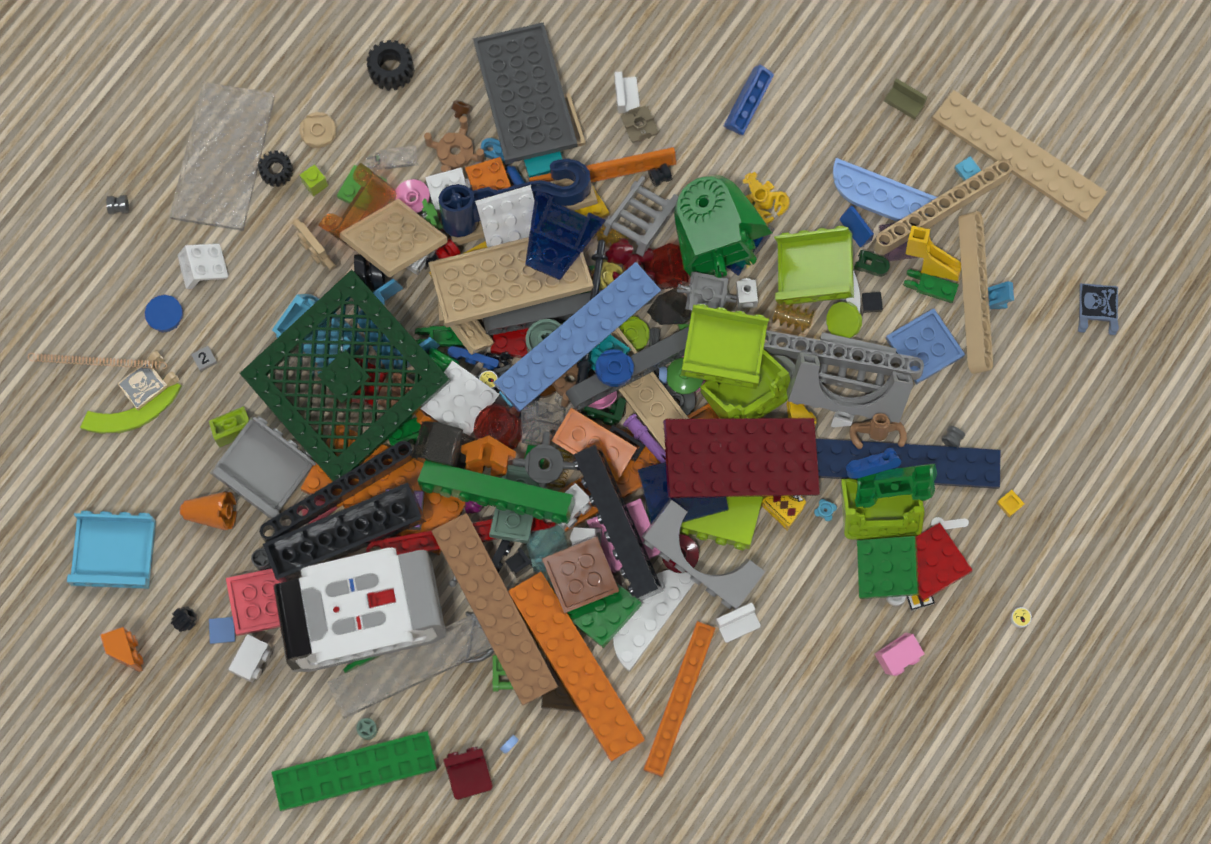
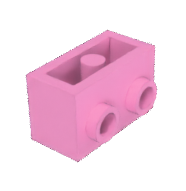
(899, 654)

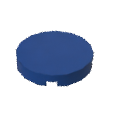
(163, 313)
(614, 368)

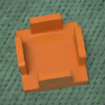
(487, 453)

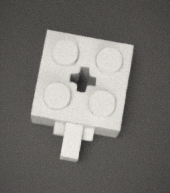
(438, 182)

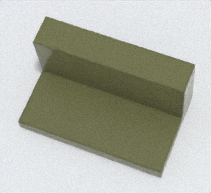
(906, 99)

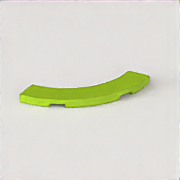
(131, 418)

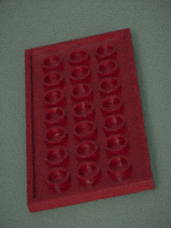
(741, 457)

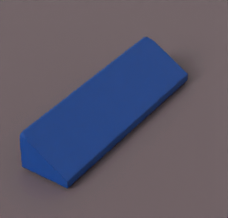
(748, 99)

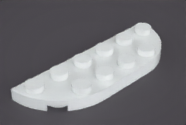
(650, 617)

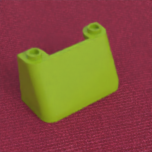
(744, 403)
(886, 519)

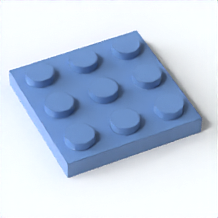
(928, 340)

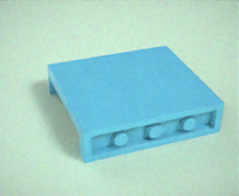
(112, 550)

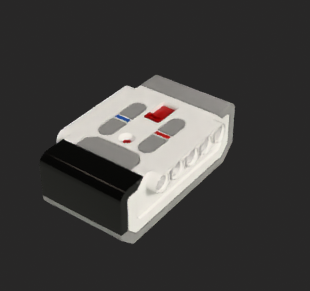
(358, 609)

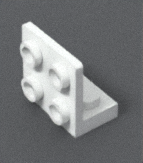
(201, 263)

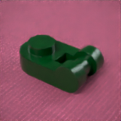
(878, 267)

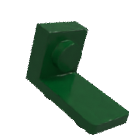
(616, 410)

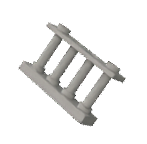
(651, 229)
(840, 380)

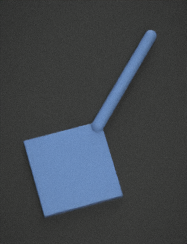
(221, 630)

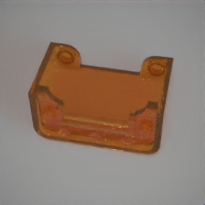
(370, 198)

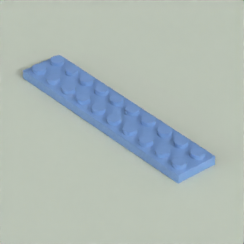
(577, 337)

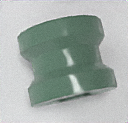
(364, 726)

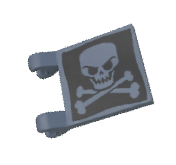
(1098, 304)

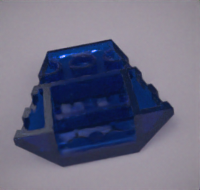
(557, 236)

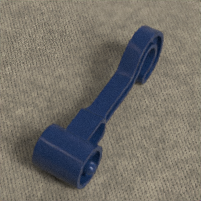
(459, 207)

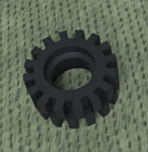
(275, 178)

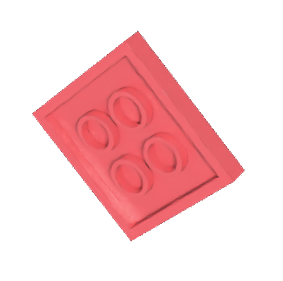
(253, 601)

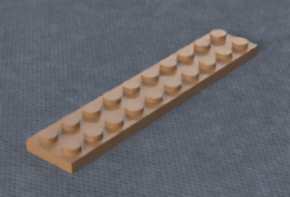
(494, 609)

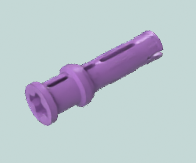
(641, 433)

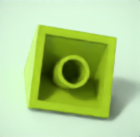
(228, 426)

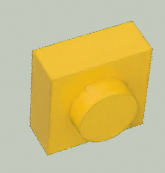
(1010, 503)

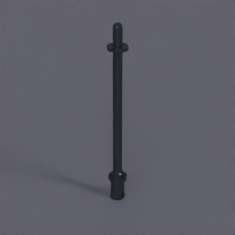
(584, 365)

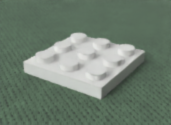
(506, 216)
(460, 399)

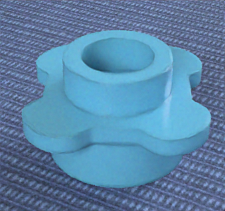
(823, 504)

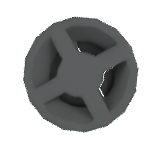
(953, 437)

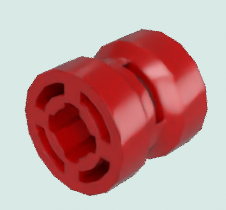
(447, 250)

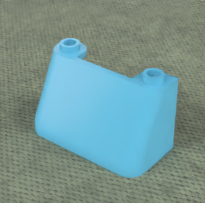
(296, 309)

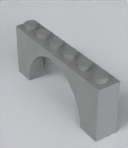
(808, 390)
(664, 536)

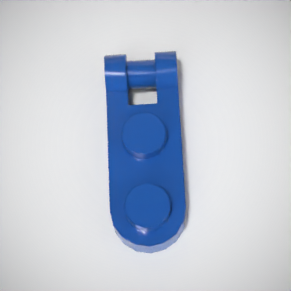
(873, 464)

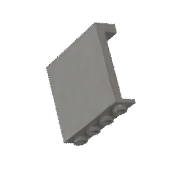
(262, 466)

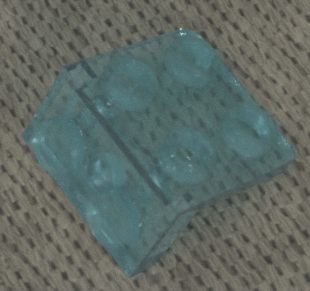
(543, 544)

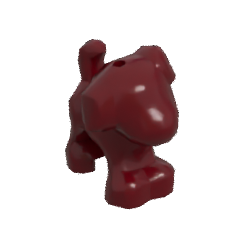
(621, 253)

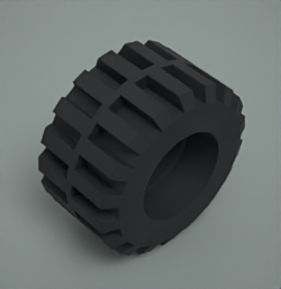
(386, 52)

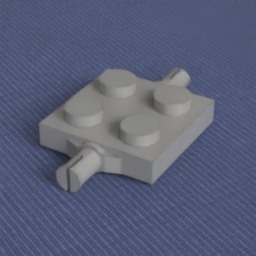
(706, 290)

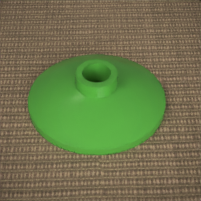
(680, 383)

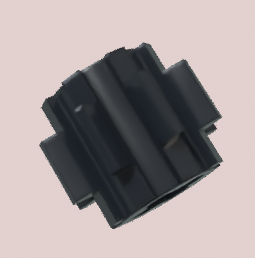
(184, 619)

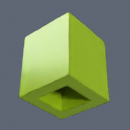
(313, 180)

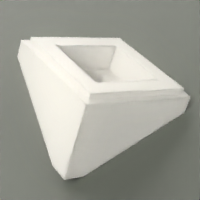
(842, 419)

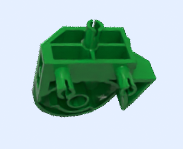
(716, 226)

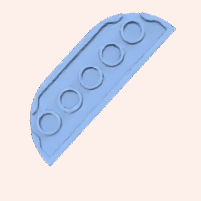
(877, 192)

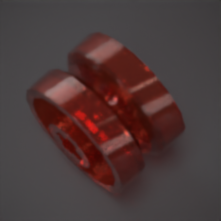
(499, 424)

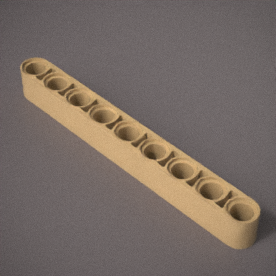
(947, 199)
(975, 292)

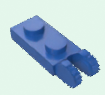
(488, 362)

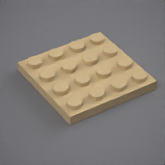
(393, 237)

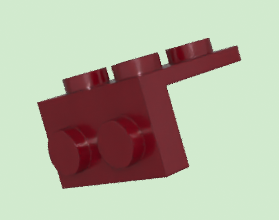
(468, 773)

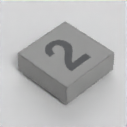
(204, 358)

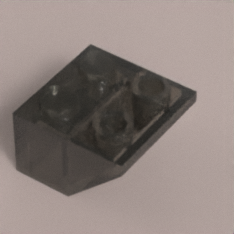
(437, 443)

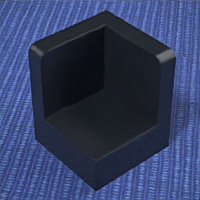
(519, 563)

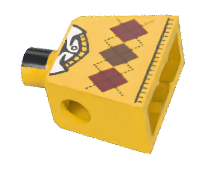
(784, 508)

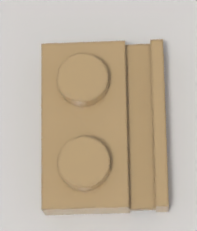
(472, 336)

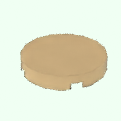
(317, 130)

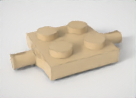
(309, 242)

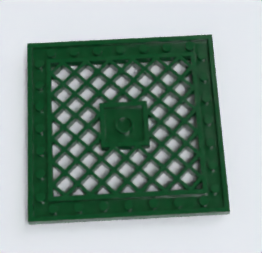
(344, 376)

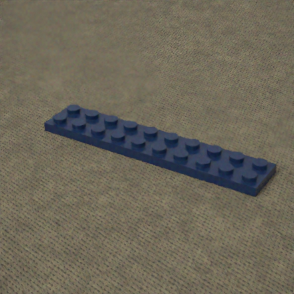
(954, 466)

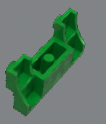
(895, 482)

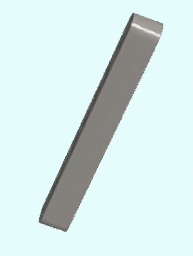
(848, 352)

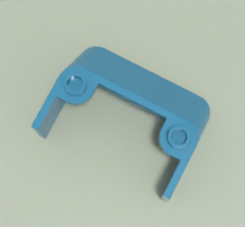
(384, 293)

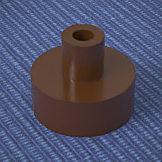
(460, 108)

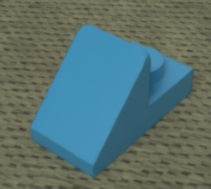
(1000, 295)

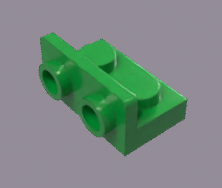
(407, 432)

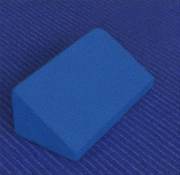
(860, 230)

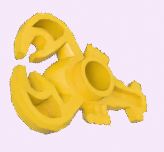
(764, 198)

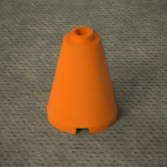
(211, 510)

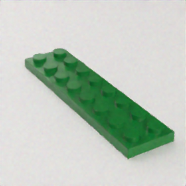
(354, 771)

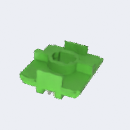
(430, 214)

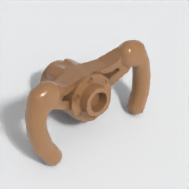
(877, 429)

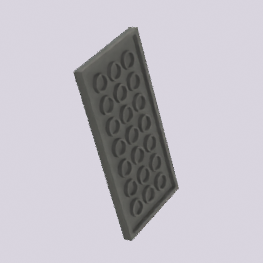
(525, 93)

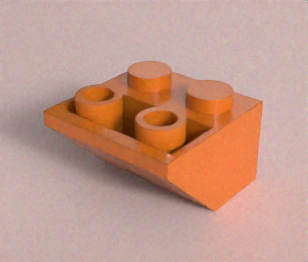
(121, 647)

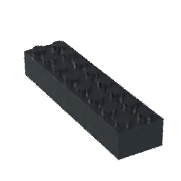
(618, 523)
(344, 532)

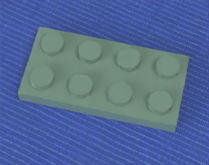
(508, 524)

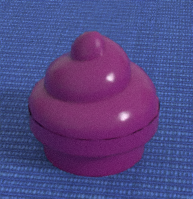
(472, 507)

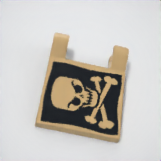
(145, 383)

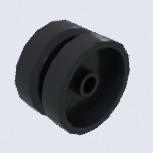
(368, 273)

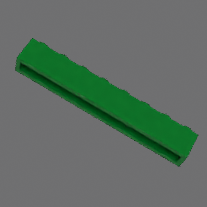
(496, 492)

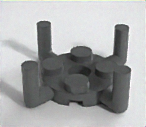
(540, 452)

